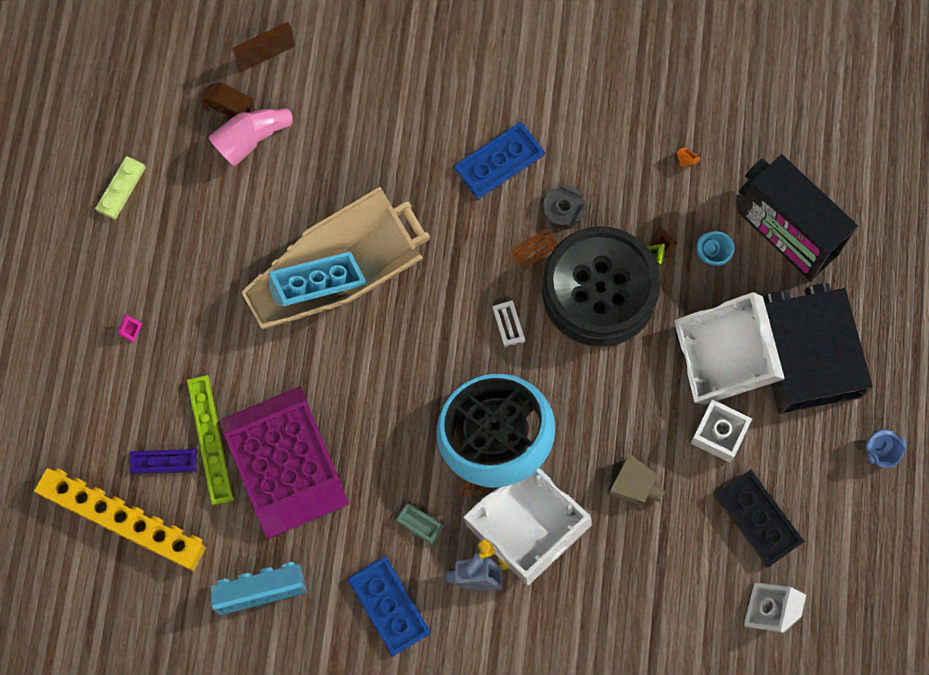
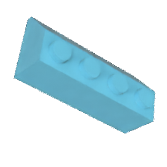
(315, 279)
(257, 589)

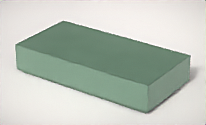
(419, 523)

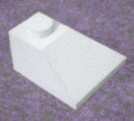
(774, 607)

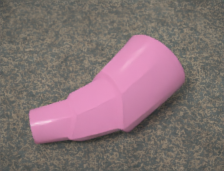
(245, 130)

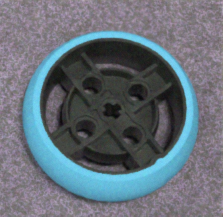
(483, 398)

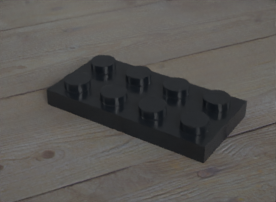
(759, 518)

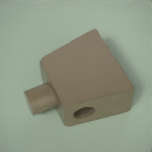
(636, 483)

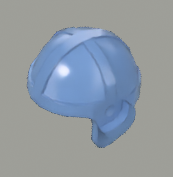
(885, 448)

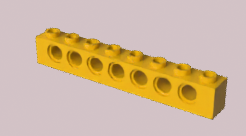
(49, 488)

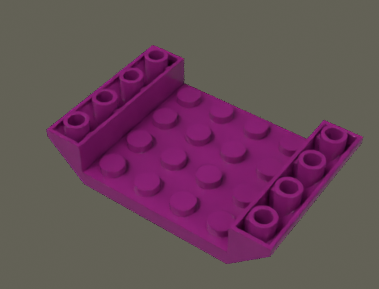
(283, 462)

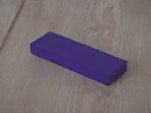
(163, 461)

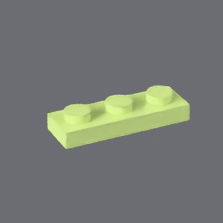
(120, 188)

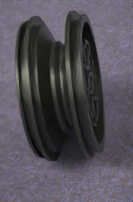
(622, 258)

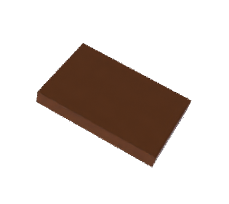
(264, 47)

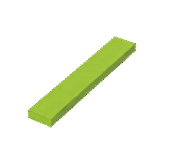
(210, 440)

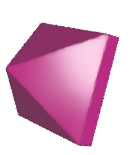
(129, 328)

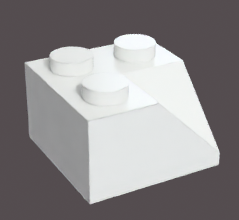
(721, 431)

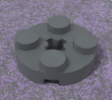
(565, 218)

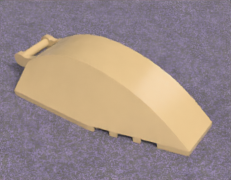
(365, 228)

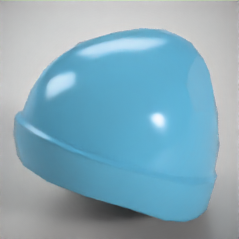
(715, 248)

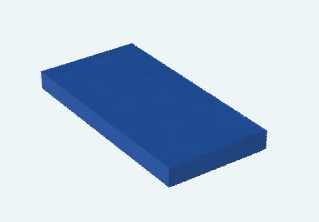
(499, 160)
(389, 606)

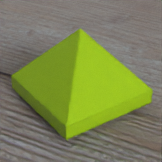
(657, 252)

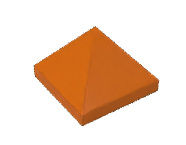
(687, 157)

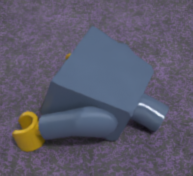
(478, 572)

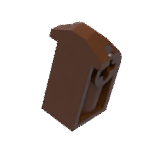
(226, 100)

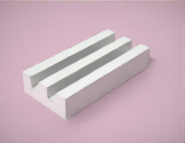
(513, 341)

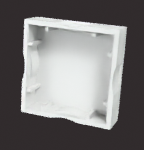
(729, 349)
(528, 524)

